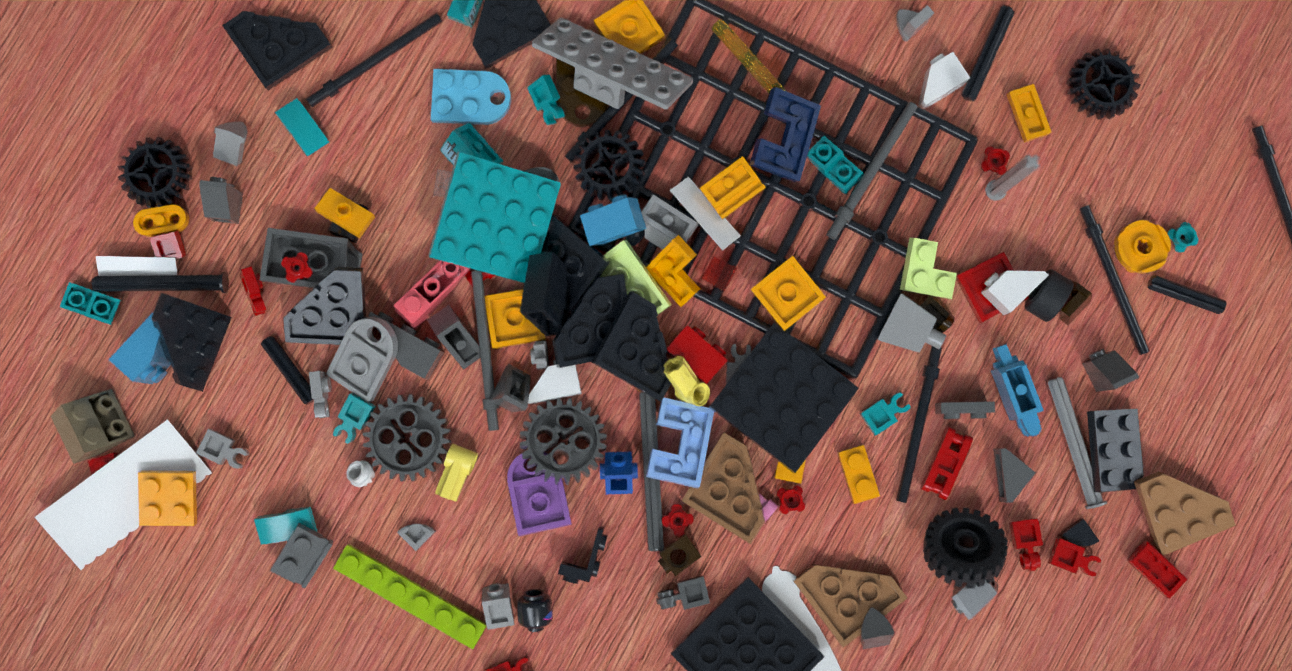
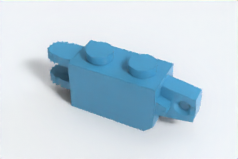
(1017, 391)

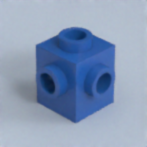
(618, 472)

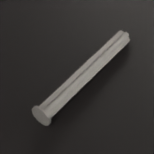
(998, 188)
(1075, 441)

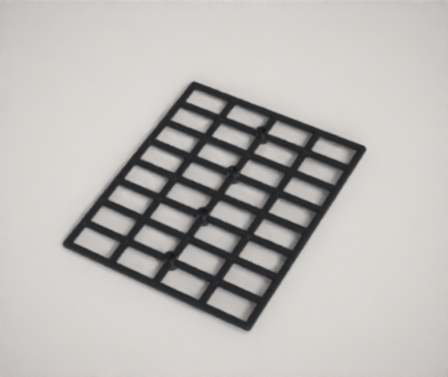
(807, 201)

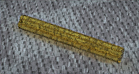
(745, 56)

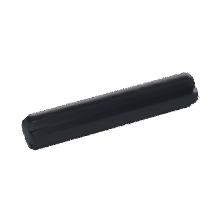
(1186, 294)
(287, 369)

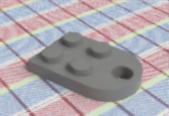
(362, 359)

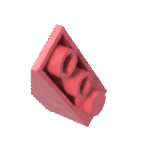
(429, 293)

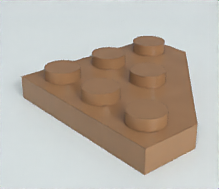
(729, 490)
(1180, 512)
(846, 596)

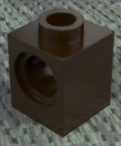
(680, 543)

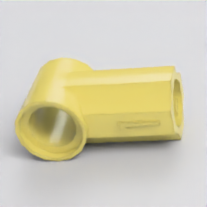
(685, 382)
(458, 464)

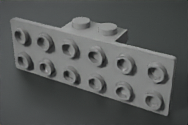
(610, 69)

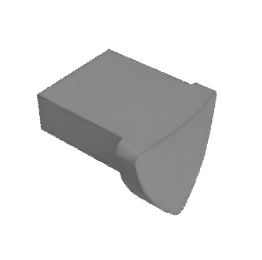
(912, 22)
(230, 142)

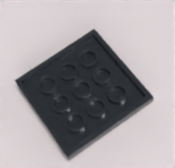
(784, 398)
(747, 635)

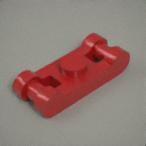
(947, 463)

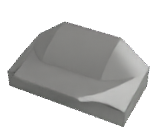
(665, 223)

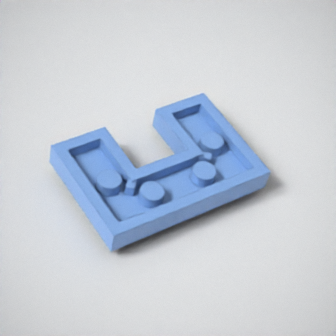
(688, 464)

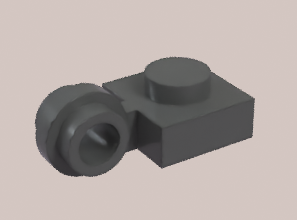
(691, 593)

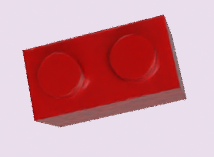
(700, 355)

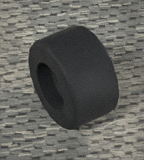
(1049, 296)

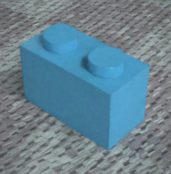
(612, 221)

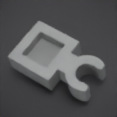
(539, 355)
(320, 386)
(219, 448)

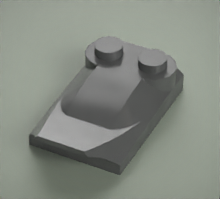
(322, 251)

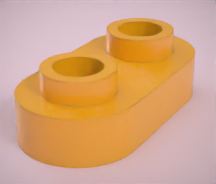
(162, 220)

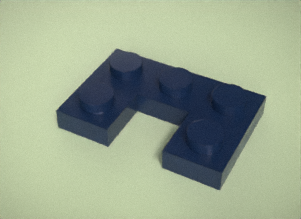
(800, 119)

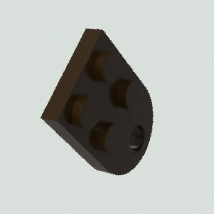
(573, 99)

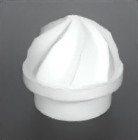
(360, 473)

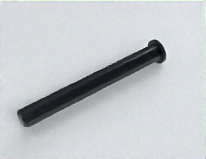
(162, 283)

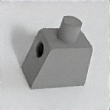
(911, 326)

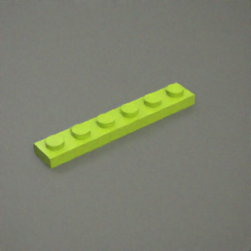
(410, 596)

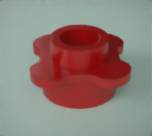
(999, 154)
(304, 270)
(796, 494)
(677, 512)

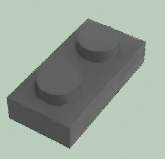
(976, 409)

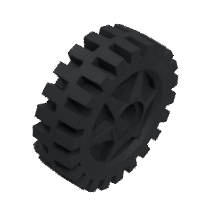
(946, 549)

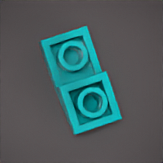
(302, 127)
(834, 165)
(90, 303)
(279, 526)

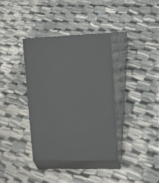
(512, 390)
(1011, 475)

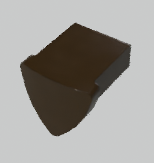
(1077, 304)
(944, 319)

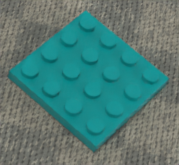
(493, 217)

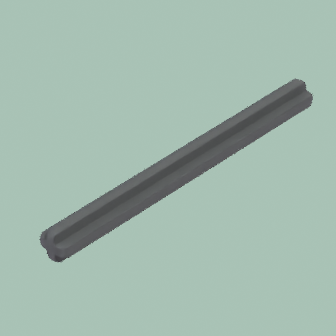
(651, 485)

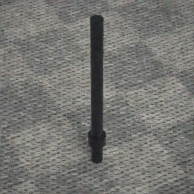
(332, 88)
(610, 112)
(1265, 152)
(1095, 232)
(929, 373)

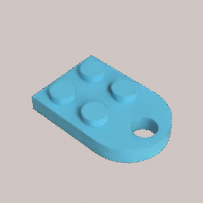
(466, 97)

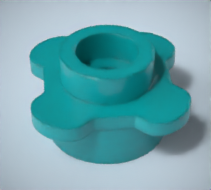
(1190, 234)

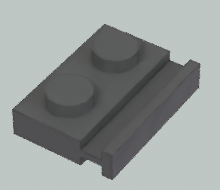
(301, 555)

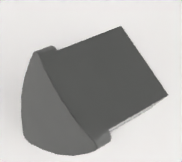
(875, 630)

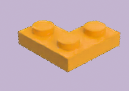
(669, 272)

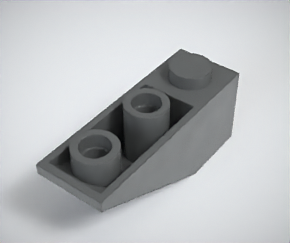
(413, 353)

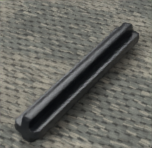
(987, 53)

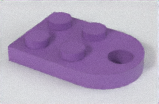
(536, 503)

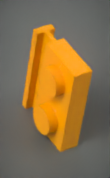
(732, 188)

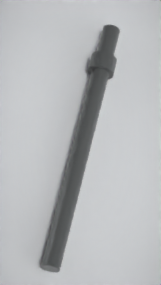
(845, 212)
(485, 352)

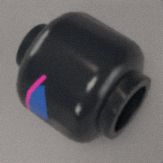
(534, 610)

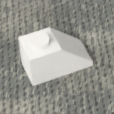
(941, 79)
(1011, 288)
(556, 384)

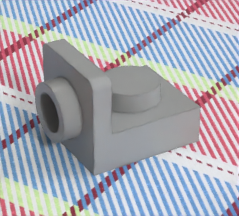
(497, 606)

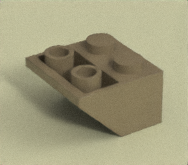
(91, 425)

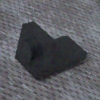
(574, 573)

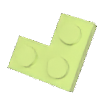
(919, 272)

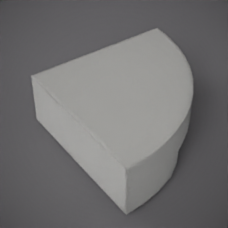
(416, 534)

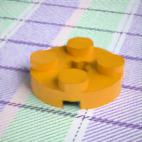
(1156, 253)

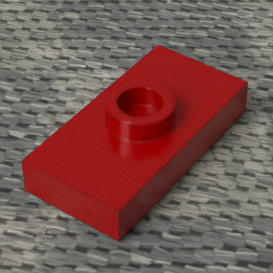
(1157, 569)

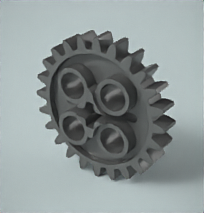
(548, 423)
(388, 454)

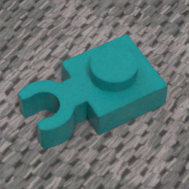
(544, 97)
(355, 415)
(881, 415)

